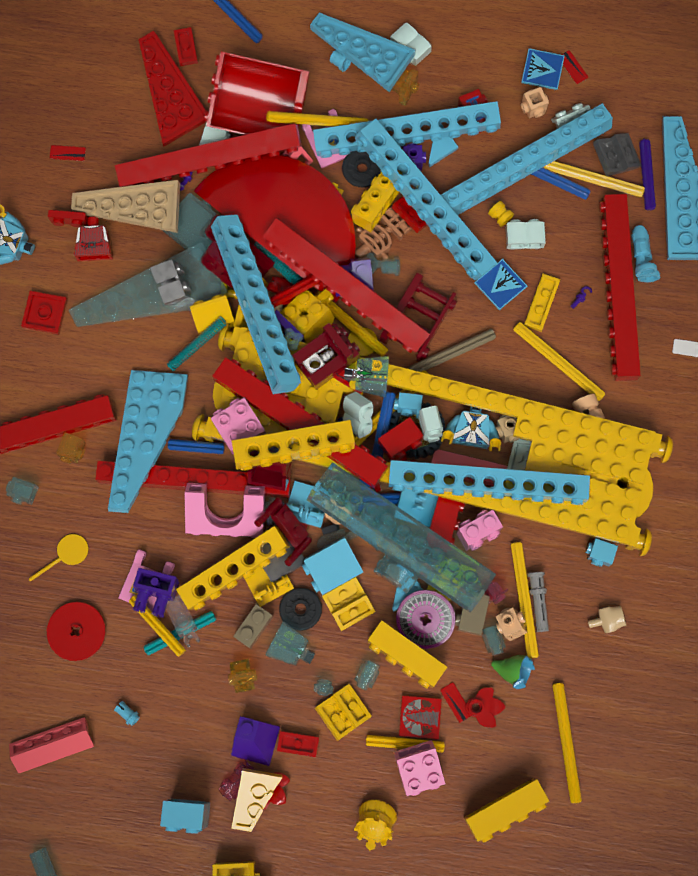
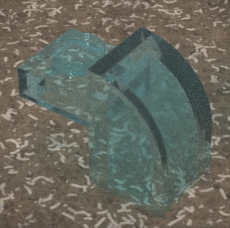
(395, 574)

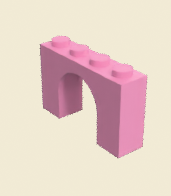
(202, 521)

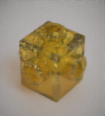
(243, 679)

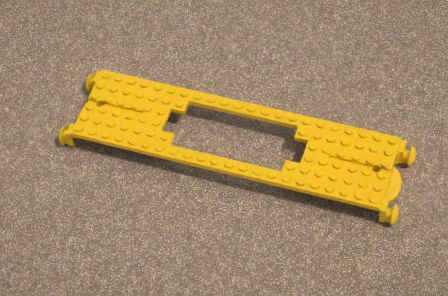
(559, 440)

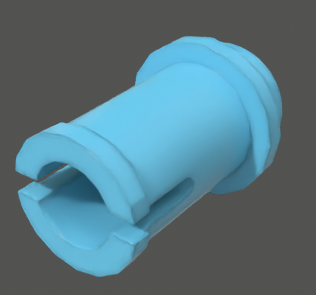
(127, 713)

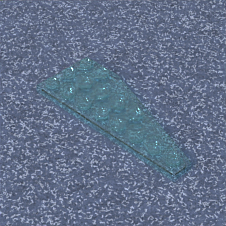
(140, 294)

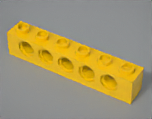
(301, 437)
(189, 591)

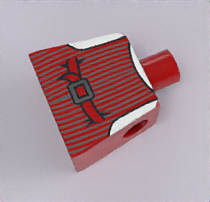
(93, 242)

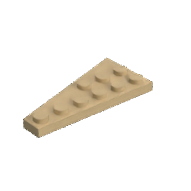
(142, 205)

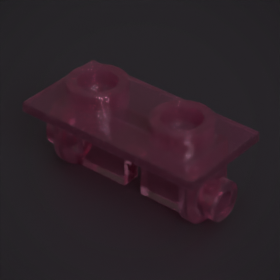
(496, 593)
(230, 786)

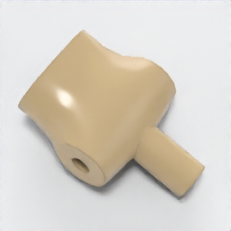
(610, 618)

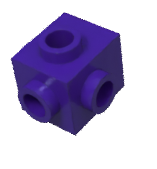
(416, 155)

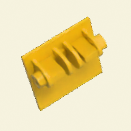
(264, 589)

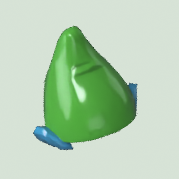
(514, 670)

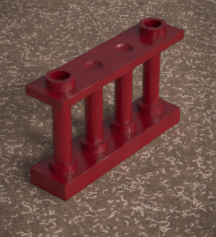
(409, 302)

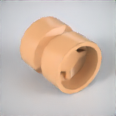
(588, 404)

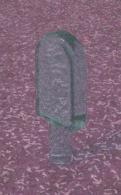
(333, 536)

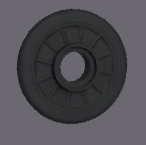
(357, 178)
(300, 596)

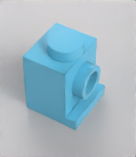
(408, 404)

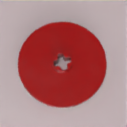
(91, 631)

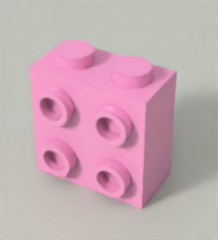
(237, 422)
(483, 527)
(419, 768)

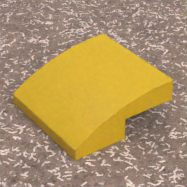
(348, 603)
(343, 712)

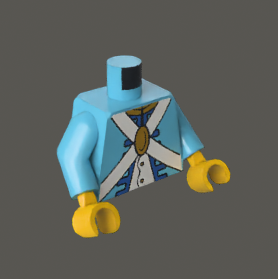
(12, 238)
(472, 430)

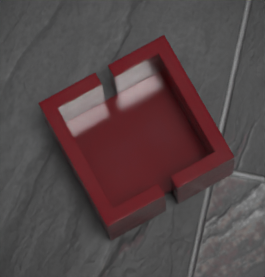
(273, 476)

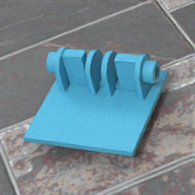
(301, 508)

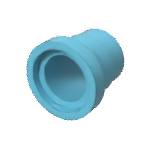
(340, 61)

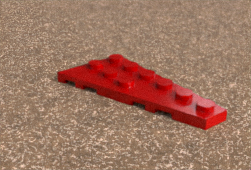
(173, 99)

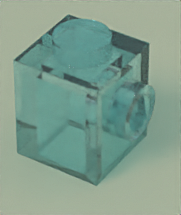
(21, 491)

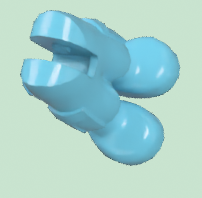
(644, 270)

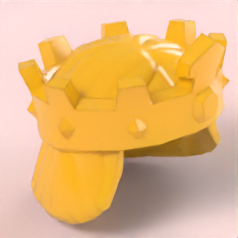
(375, 823)

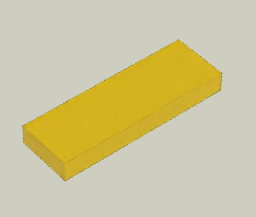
(542, 302)

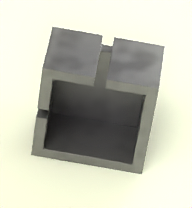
(173, 286)

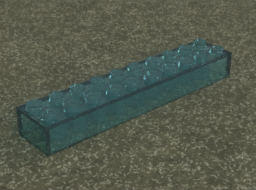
(401, 537)

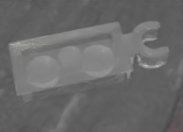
(182, 620)

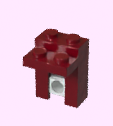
(337, 341)

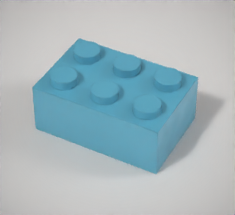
(185, 814)

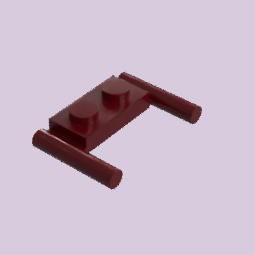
(288, 525)

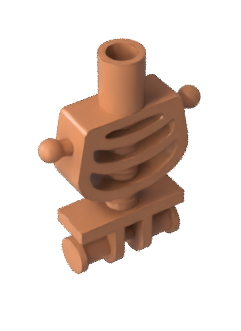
(370, 244)

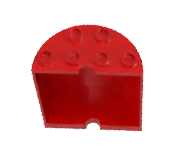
(251, 88)

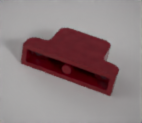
(213, 260)

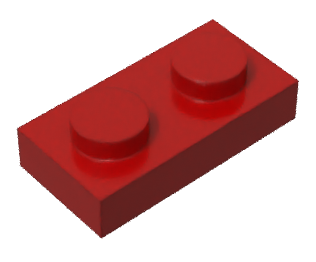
(185, 46)
(409, 214)
(75, 219)
(298, 744)

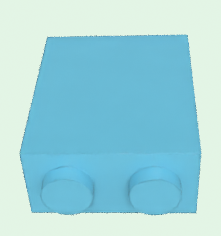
(332, 566)

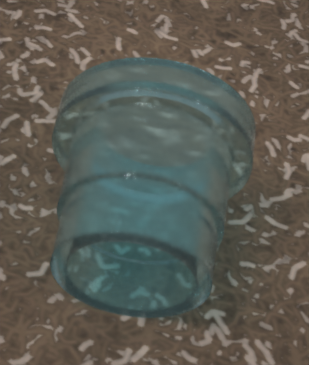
(391, 266)

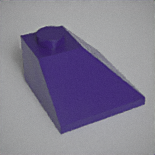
(255, 741)

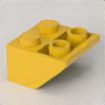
(207, 312)

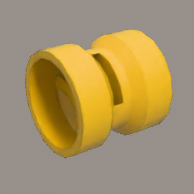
(500, 213)

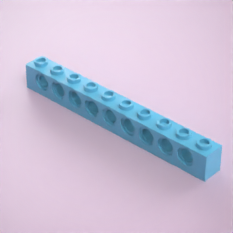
(489, 111)
(529, 159)
(424, 190)
(255, 304)
(579, 483)

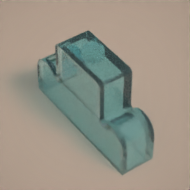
(193, 219)

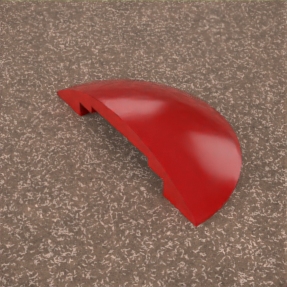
(285, 191)

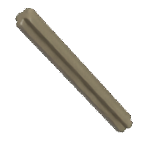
(453, 351)

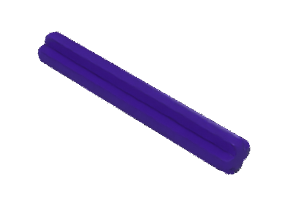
(647, 174)

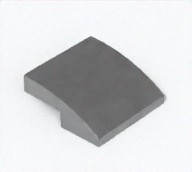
(617, 154)
(277, 566)

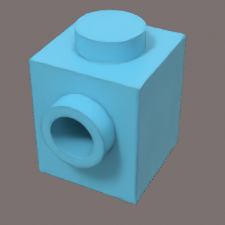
(601, 552)

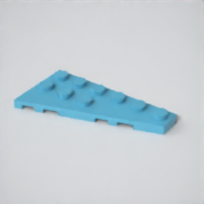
(371, 53)

